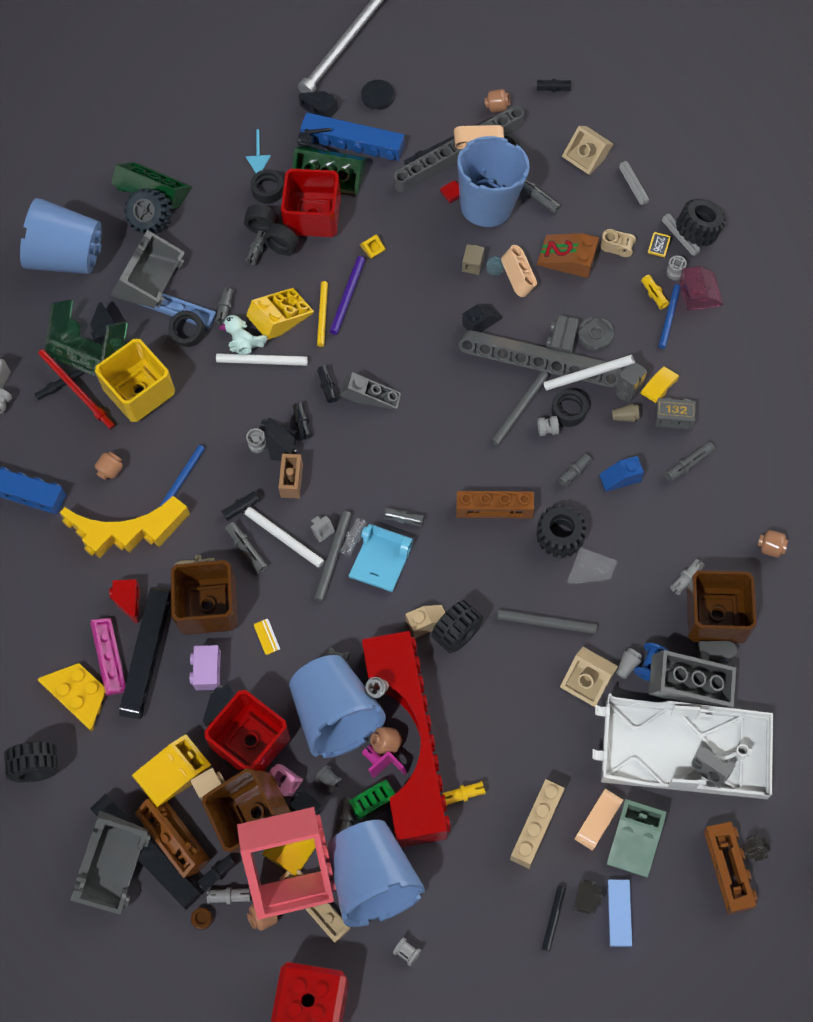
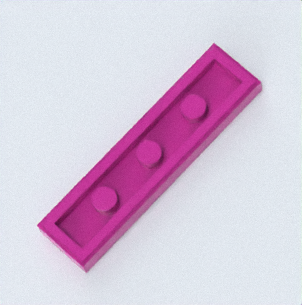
(108, 656)

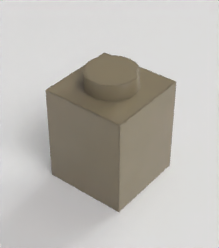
(473, 259)

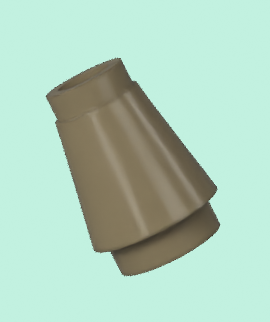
(627, 413)

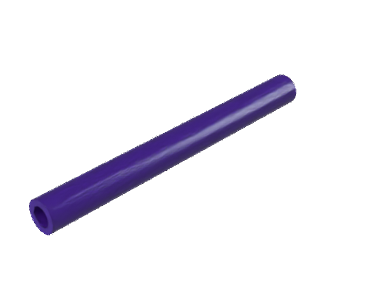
(348, 292)

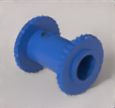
(644, 671)

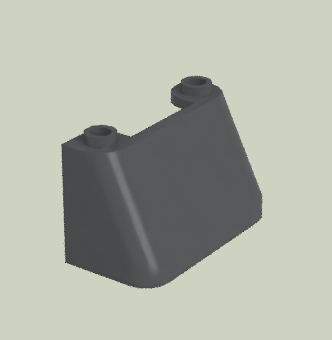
(148, 271)
(109, 863)

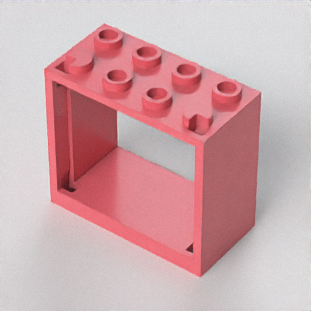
(295, 892)

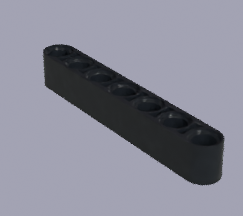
(145, 653)
(155, 861)

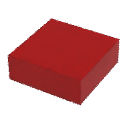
(450, 191)

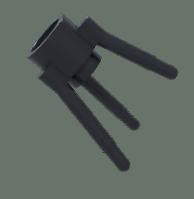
(307, 140)

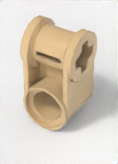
(617, 242)

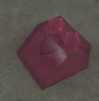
(700, 288)

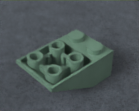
(636, 838)

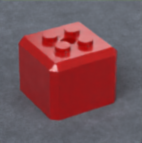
(311, 202)
(244, 718)
(298, 980)

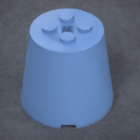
(490, 179)
(59, 239)
(334, 707)
(371, 874)

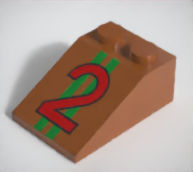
(569, 253)

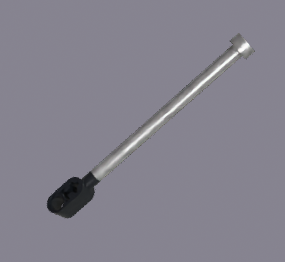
(309, 84)

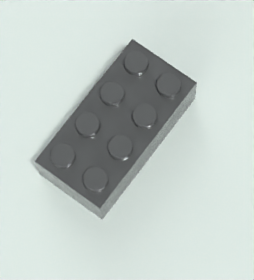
(692, 680)

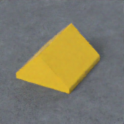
(291, 856)

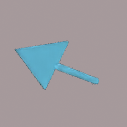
(258, 162)

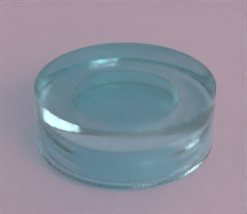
(495, 266)

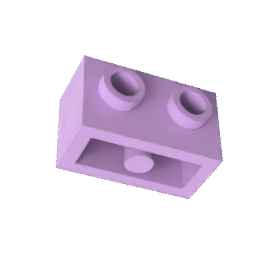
(205, 667)

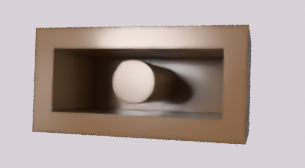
(290, 476)

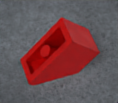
(126, 597)

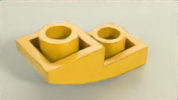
(659, 384)

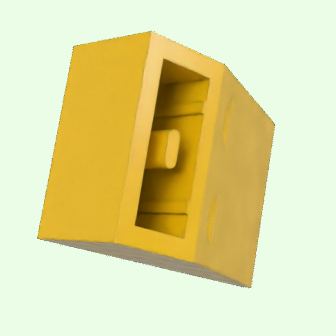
(278, 312)
(171, 770)

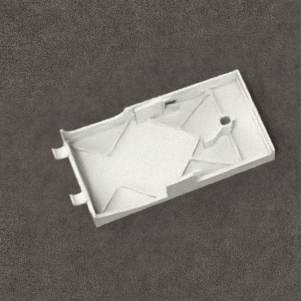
(658, 740)

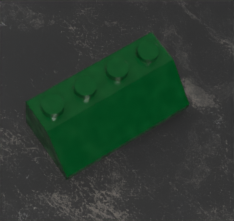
(347, 166)
(133, 176)

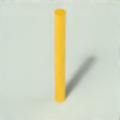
(322, 314)

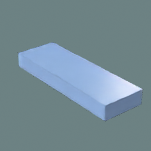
(619, 913)

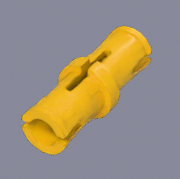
(655, 292)
(464, 793)

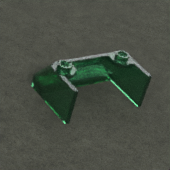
(67, 345)

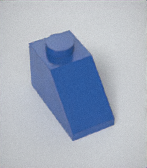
(622, 474)

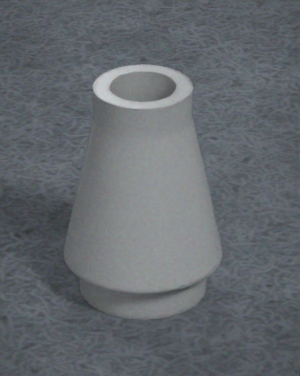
(628, 663)
(373, 689)

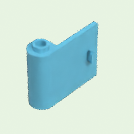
(381, 557)

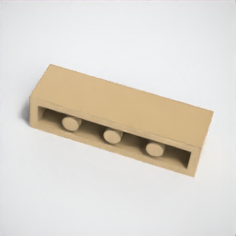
(537, 824)

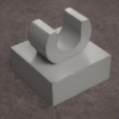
(322, 528)

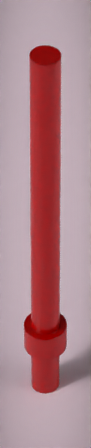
(98, 412)

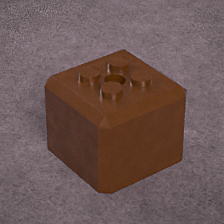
(202, 582)
(731, 595)
(236, 801)

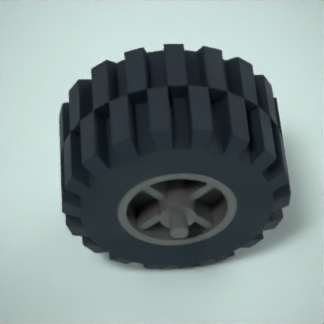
(148, 211)

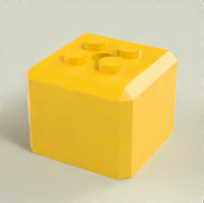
(134, 368)

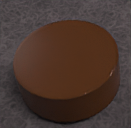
(201, 918)

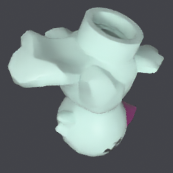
(242, 341)

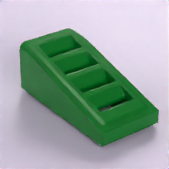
(383, 792)

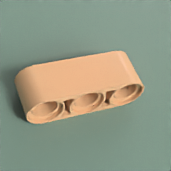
(464, 134)
(518, 271)
(598, 819)

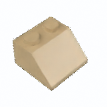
(587, 149)
(588, 676)

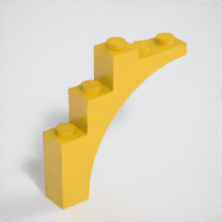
(126, 534)

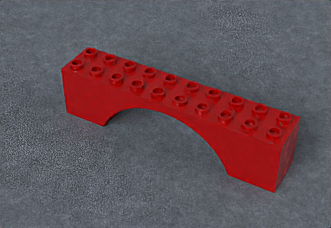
(418, 805)

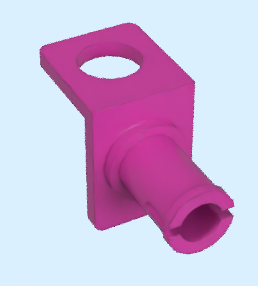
(381, 762)

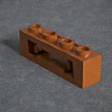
(494, 504)
(727, 832)
(173, 837)

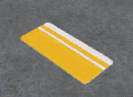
(266, 636)

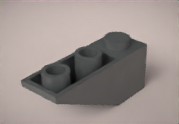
(369, 392)

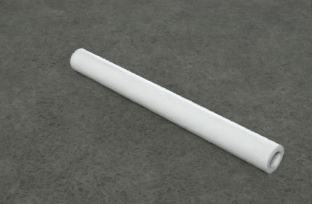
(261, 359)
(589, 372)
(284, 537)

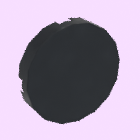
(377, 94)

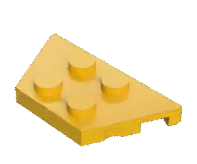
(77, 692)

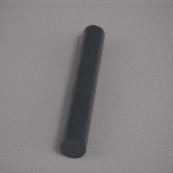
(553, 918)

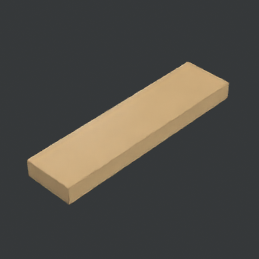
(324, 915)

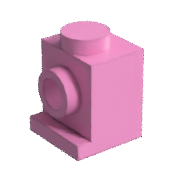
(290, 784)

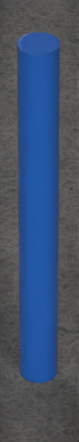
(669, 316)
(184, 473)

